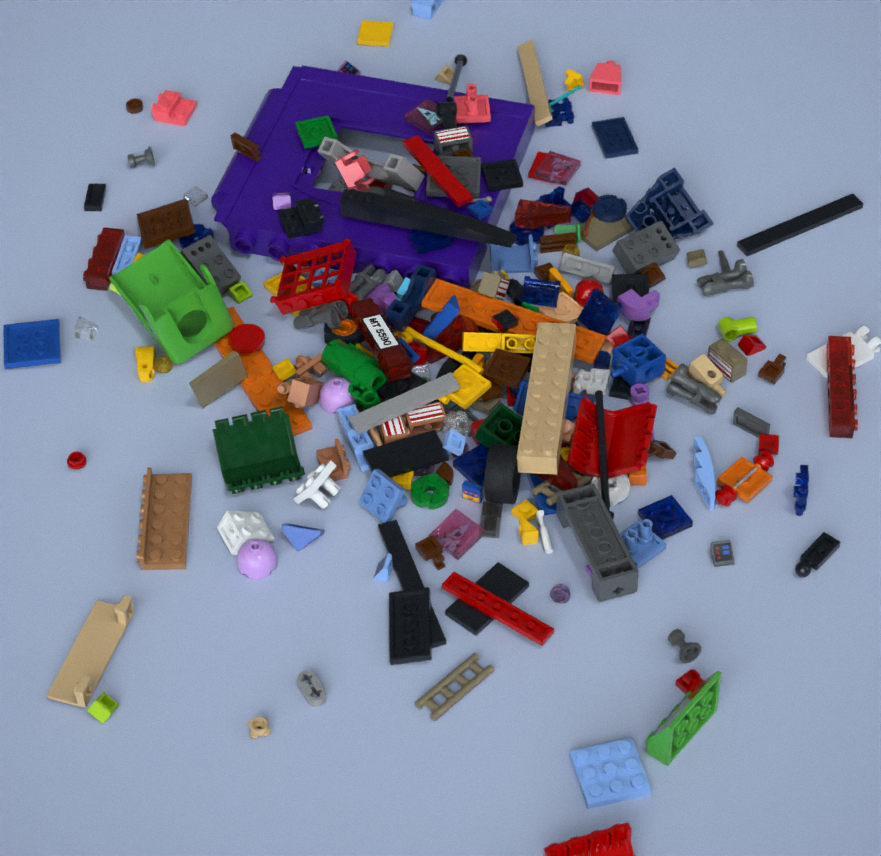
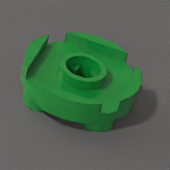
(430, 482)

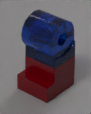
(582, 204)

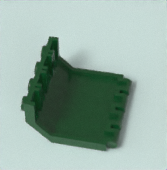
(256, 450)

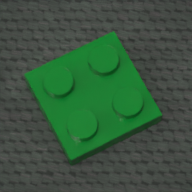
(314, 130)

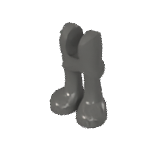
(368, 279)
(736, 279)
(328, 313)
(704, 398)

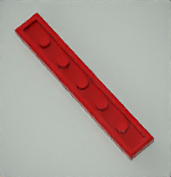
(437, 171)
(498, 608)

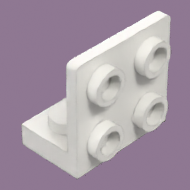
(242, 526)

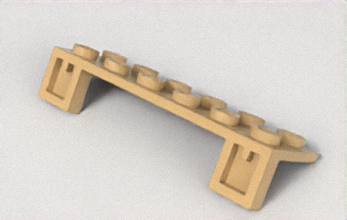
(91, 652)

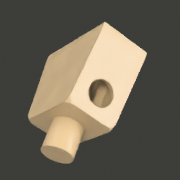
(705, 372)

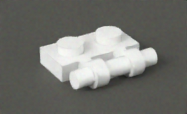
(591, 381)

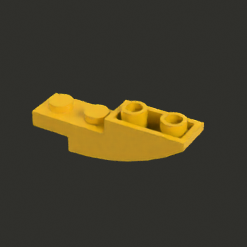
(505, 341)

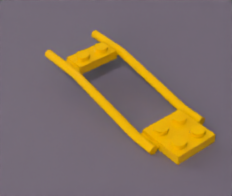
(468, 374)

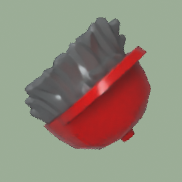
(584, 289)

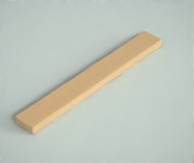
(535, 82)

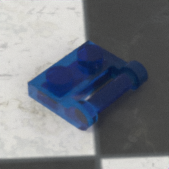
(540, 296)

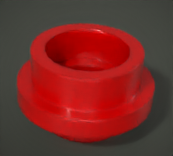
(76, 460)

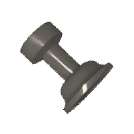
(148, 157)
(688, 651)

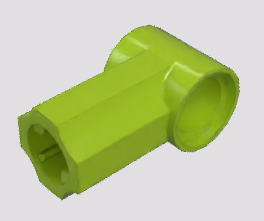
(732, 328)

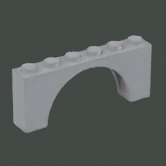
(395, 170)

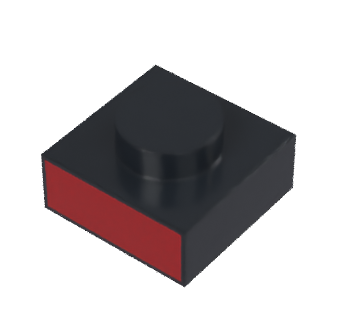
(505, 320)

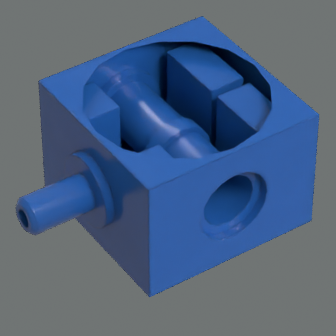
(638, 361)

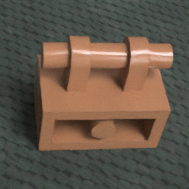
(301, 391)

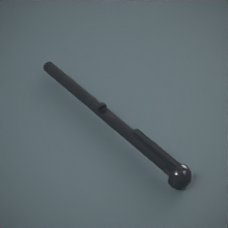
(460, 60)
(602, 450)

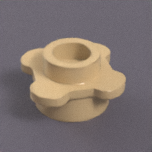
(259, 722)

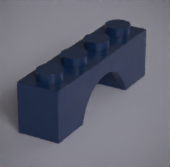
(402, 312)

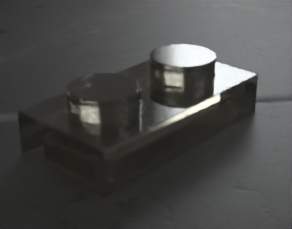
(491, 519)

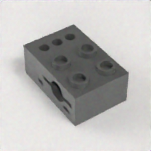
(645, 248)
(209, 253)

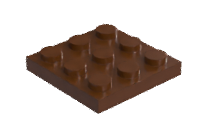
(165, 223)

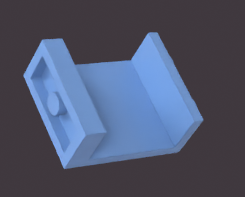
(514, 259)

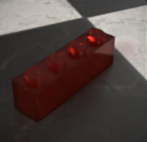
(103, 259)

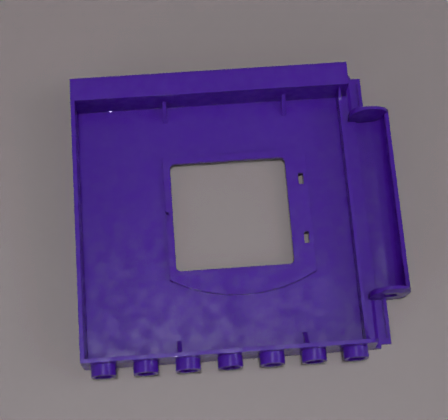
(368, 106)

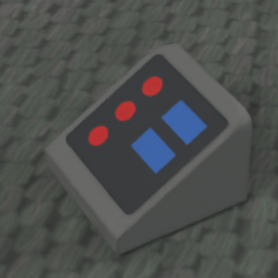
(722, 553)

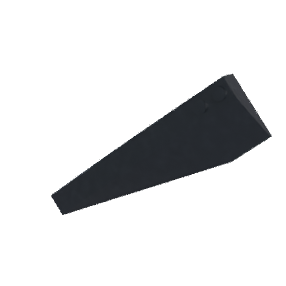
(405, 211)

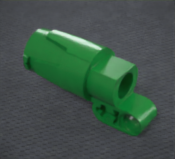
(356, 367)

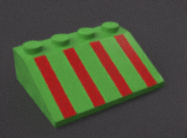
(685, 720)

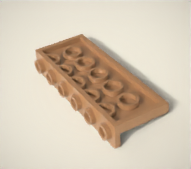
(164, 521)

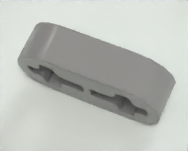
(307, 690)

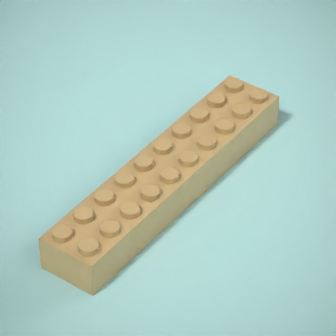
(547, 399)

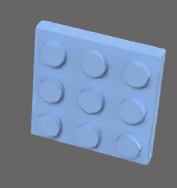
(610, 773)

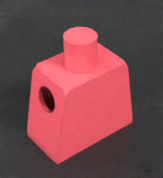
(606, 78)

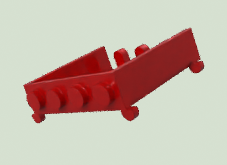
(290, 301)

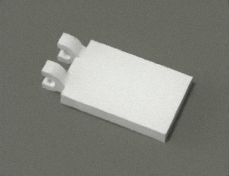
(863, 351)

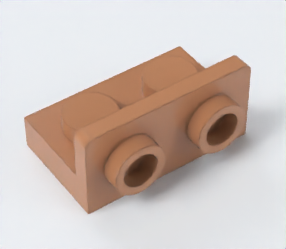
(336, 455)

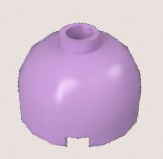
(335, 394)
(256, 559)

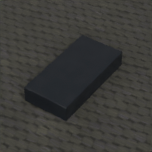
(95, 197)

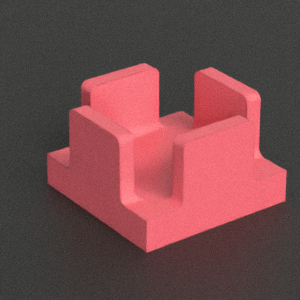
(354, 170)

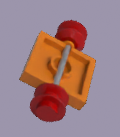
(744, 479)

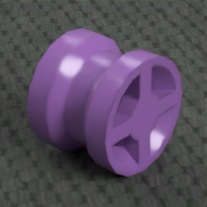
(639, 394)

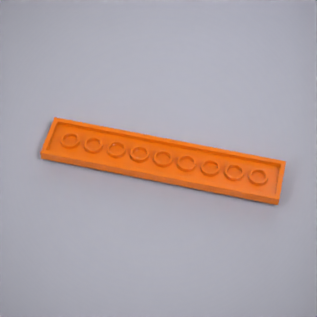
(482, 307)
(263, 382)

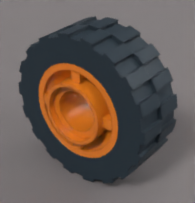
(347, 332)

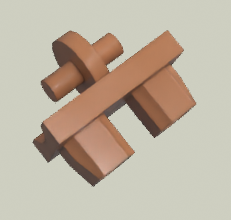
(306, 366)

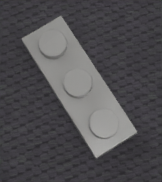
(587, 268)

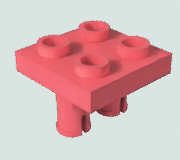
(472, 107)

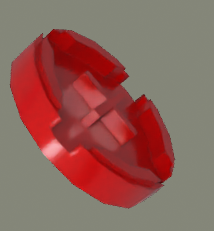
(246, 338)

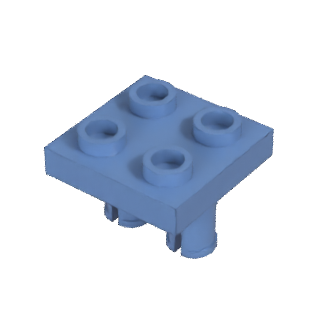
(382, 496)
(642, 542)

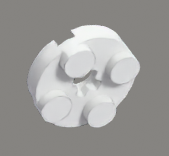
(619, 492)

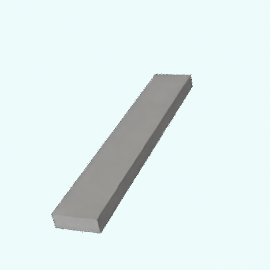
(404, 403)

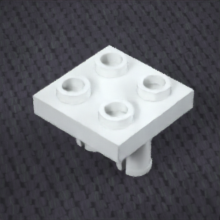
(315, 479)

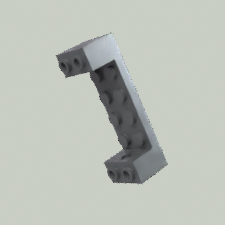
(603, 547)

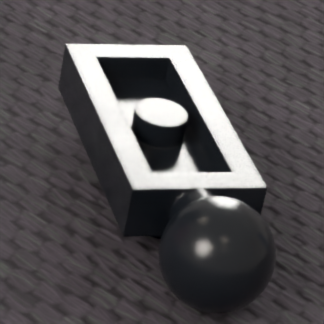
(817, 554)

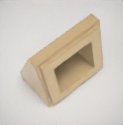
(445, 75)

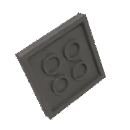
(465, 169)

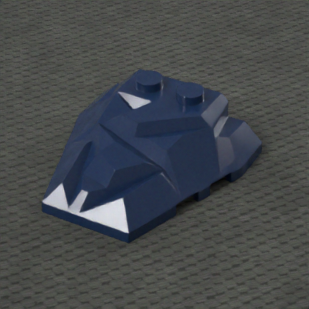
(671, 204)

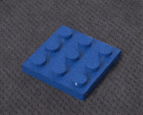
(32, 343)

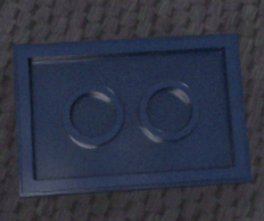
(614, 137)

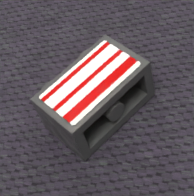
(452, 140)

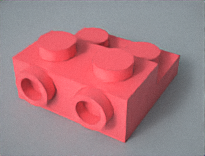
(173, 108)

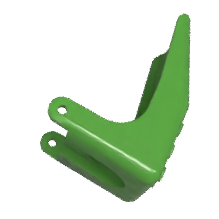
(174, 302)

